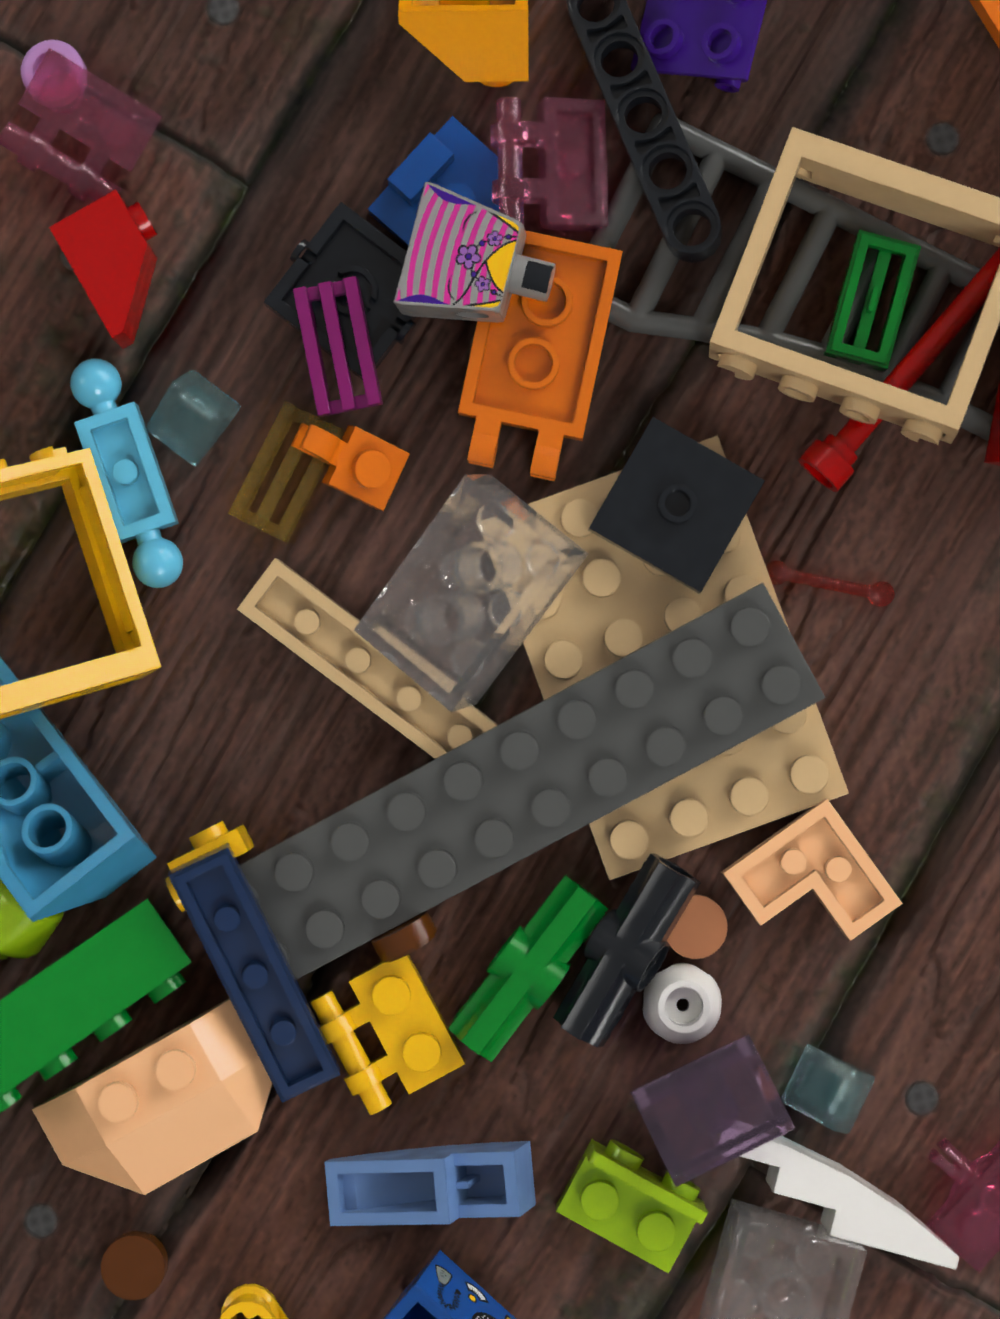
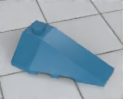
(57, 823)

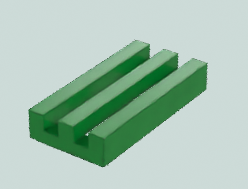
(857, 351)

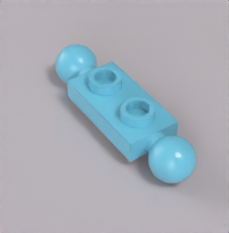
(127, 472)

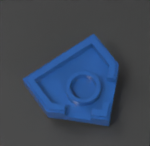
(448, 159)

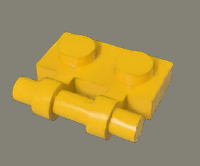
(406, 1024)

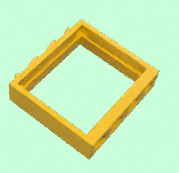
(109, 573)

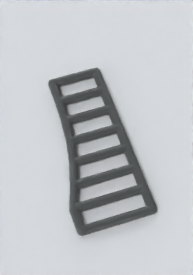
(828, 214)

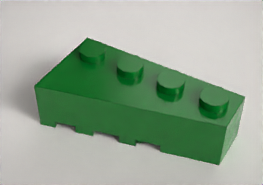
(86, 995)

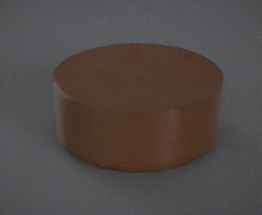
(405, 938)
(134, 1265)

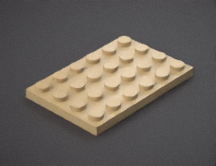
(624, 604)

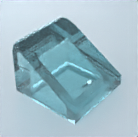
(192, 416)
(827, 1089)

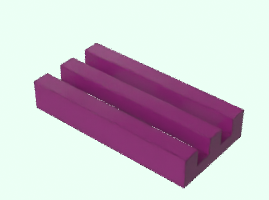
(326, 293)

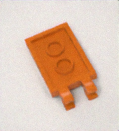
(544, 356)

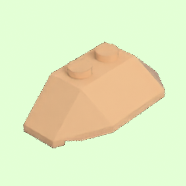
(162, 1105)

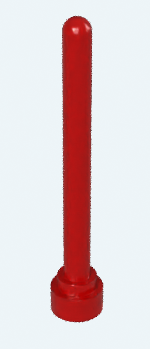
(833, 458)

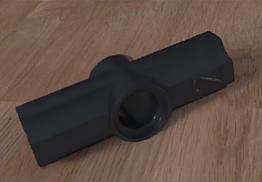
(626, 950)

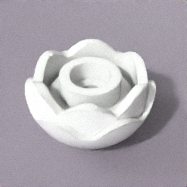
(678, 983)

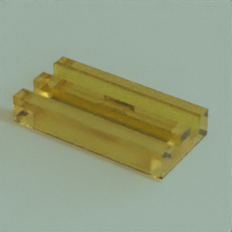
(260, 467)

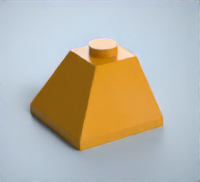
(473, 37)

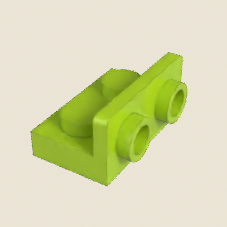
(631, 1204)

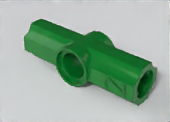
(527, 968)

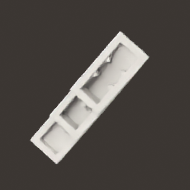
(851, 1204)

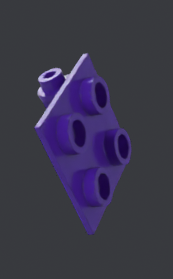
(703, 38)

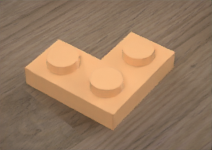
(818, 856)

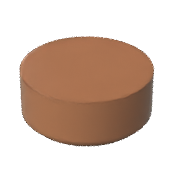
(699, 929)

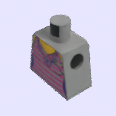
(467, 261)

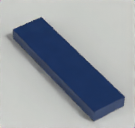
(254, 972)

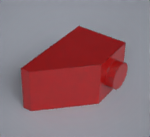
(111, 260)

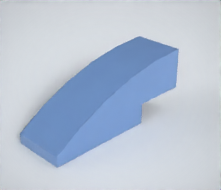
(431, 1184)

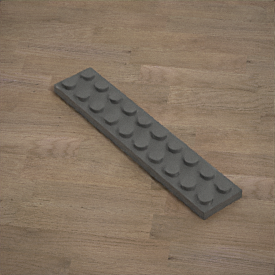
(532, 780)

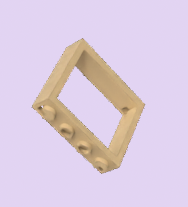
(894, 188)

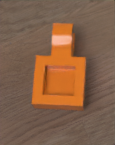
(357, 464)

